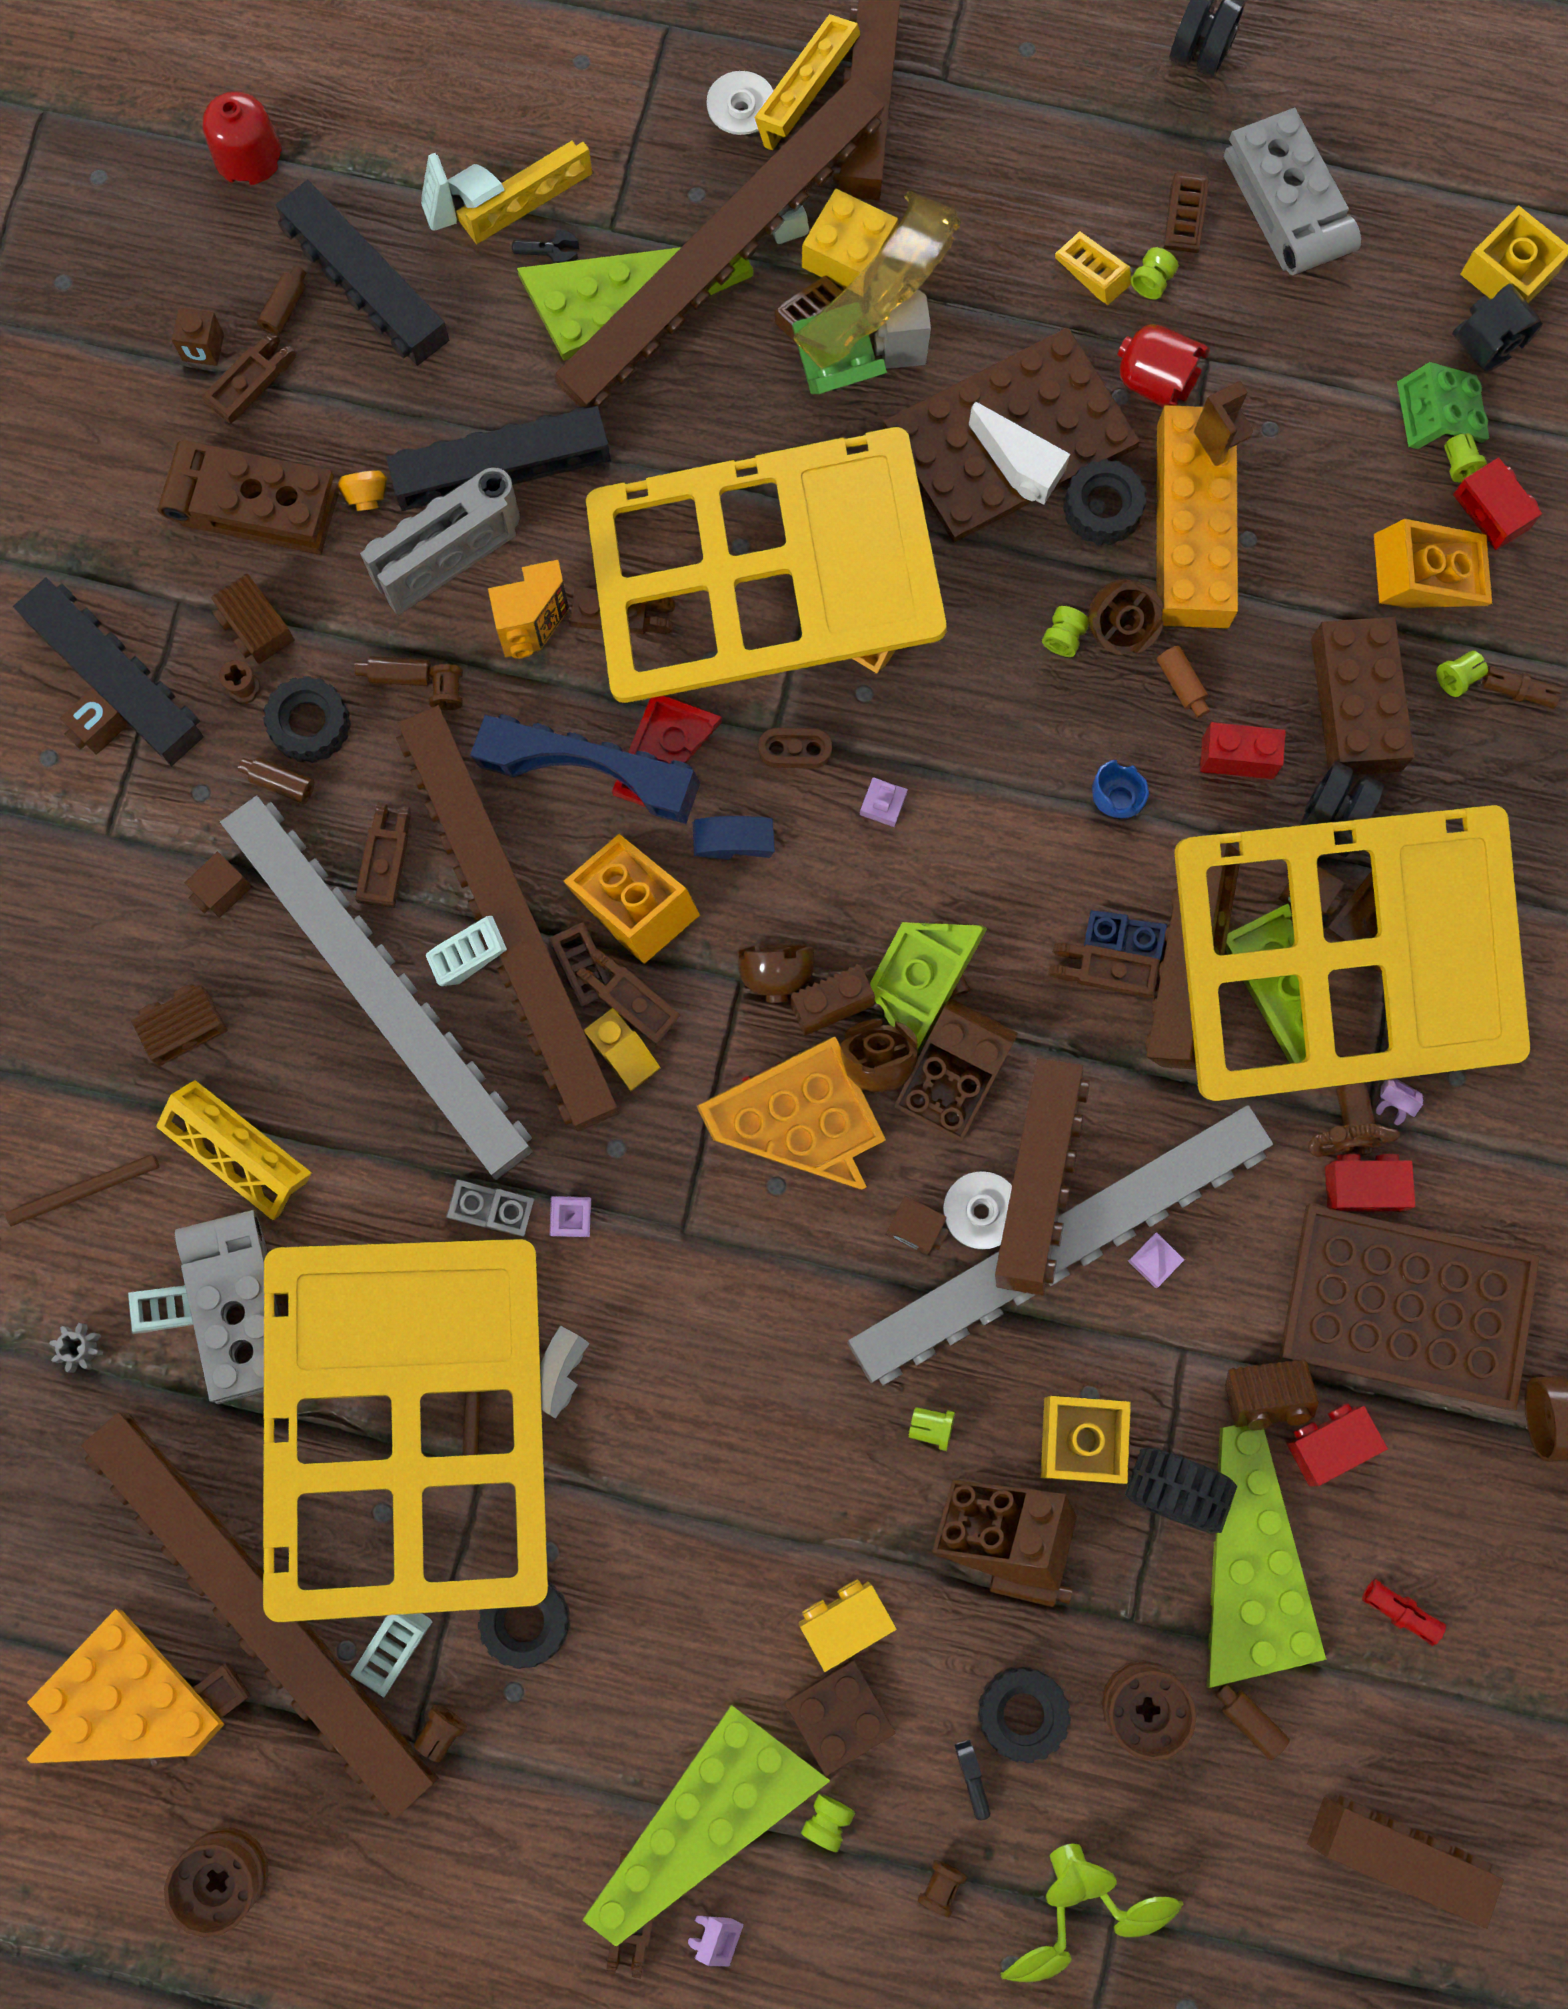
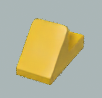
(622, 1049)

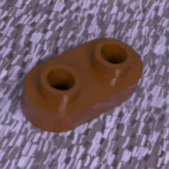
(795, 745)

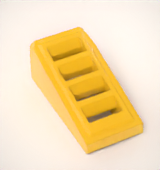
(1110, 282)

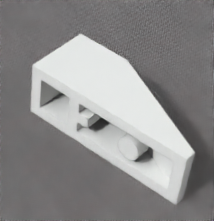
(1024, 458)

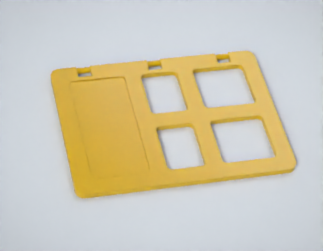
(850, 545)
(1441, 945)
(402, 1328)

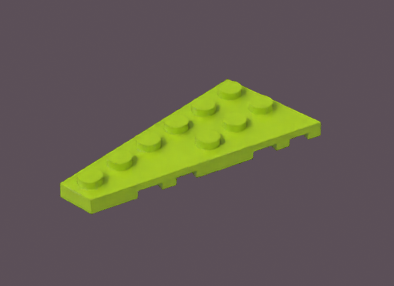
(586, 293)
(1258, 1587)
(718, 1807)

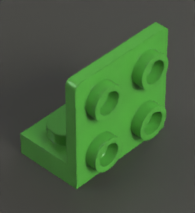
(853, 368)
(1441, 402)

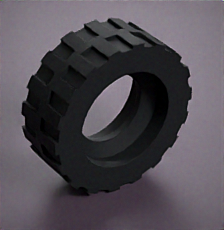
(1104, 475)
(290, 696)
(529, 1653)
(1055, 1721)

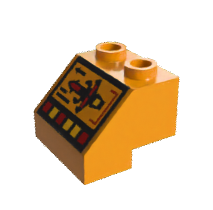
(529, 609)

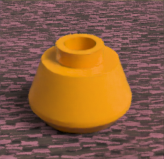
(363, 489)

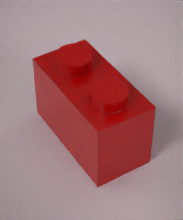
(1497, 503)
(1242, 750)
(1370, 1185)
(1335, 1445)

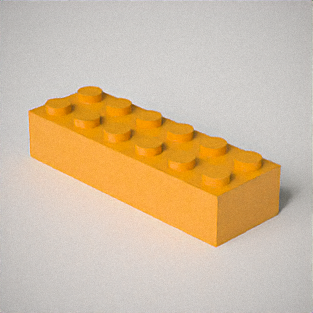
(1195, 526)

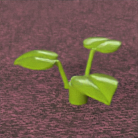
(1077, 1883)

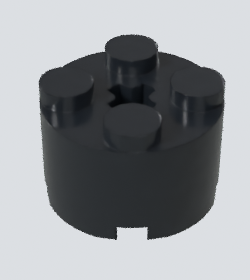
(1497, 328)

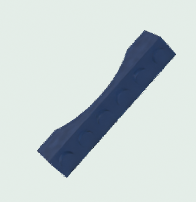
(515, 749)

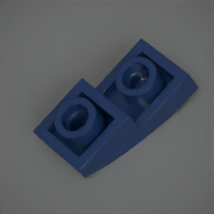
(732, 835)
(1126, 935)

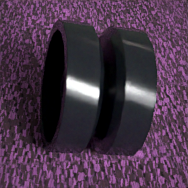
(1208, 30)
(1333, 803)

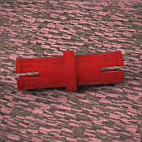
(1404, 1612)

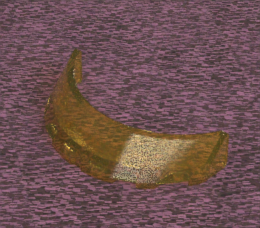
(885, 283)

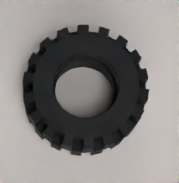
(1181, 1490)

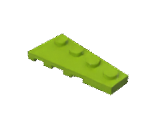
(1275, 996)

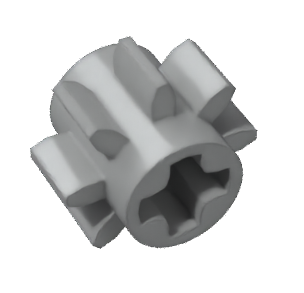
(66, 1345)

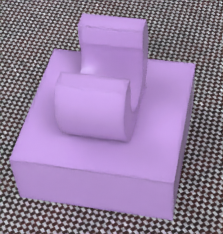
(883, 802)
(1401, 1096)
(718, 1941)

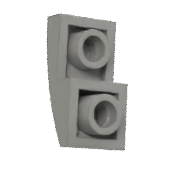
(490, 1208)
(559, 1359)

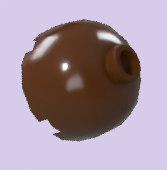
(1126, 617)
(776, 969)
(879, 1055)

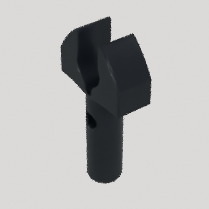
(549, 248)
(972, 1776)

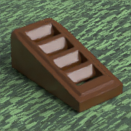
(1192, 190)
(785, 313)
(568, 935)

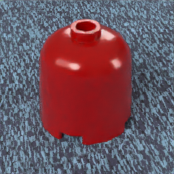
(241, 138)
(1161, 364)

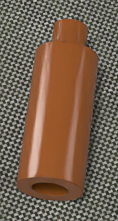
(1184, 680)

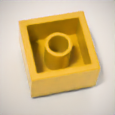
(846, 238)
(1516, 254)
(1085, 1440)
(846, 1624)

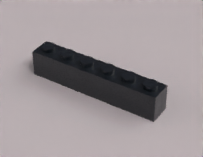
(362, 273)
(523, 451)
(108, 671)

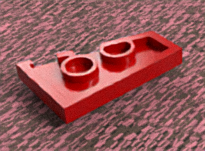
(669, 733)

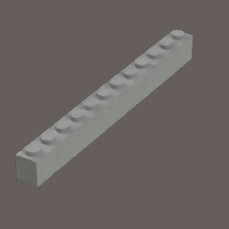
(377, 988)
(1086, 1228)

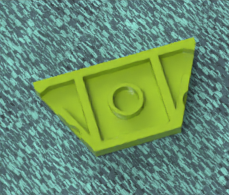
(923, 972)

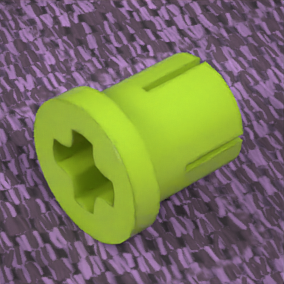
(1463, 456)
(1458, 674)
(932, 1427)

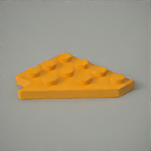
(799, 1116)
(120, 1702)

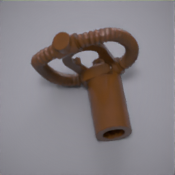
(1358, 1129)

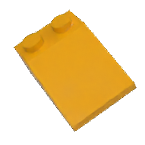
(1431, 566)
(633, 898)

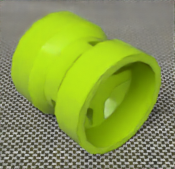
(1156, 270)
(1064, 634)
(826, 1825)

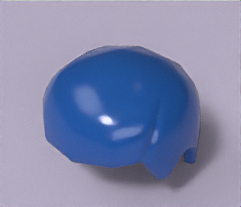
(1119, 790)

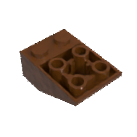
(955, 1069)
(1007, 1532)

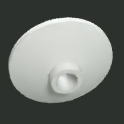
(733, 92)
(967, 1193)

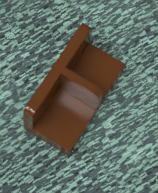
(1223, 422)

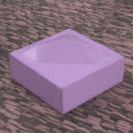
(570, 1216)
(1156, 1260)

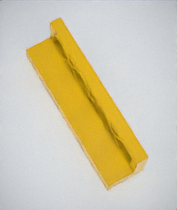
(805, 79)
(528, 191)
(233, 1141)

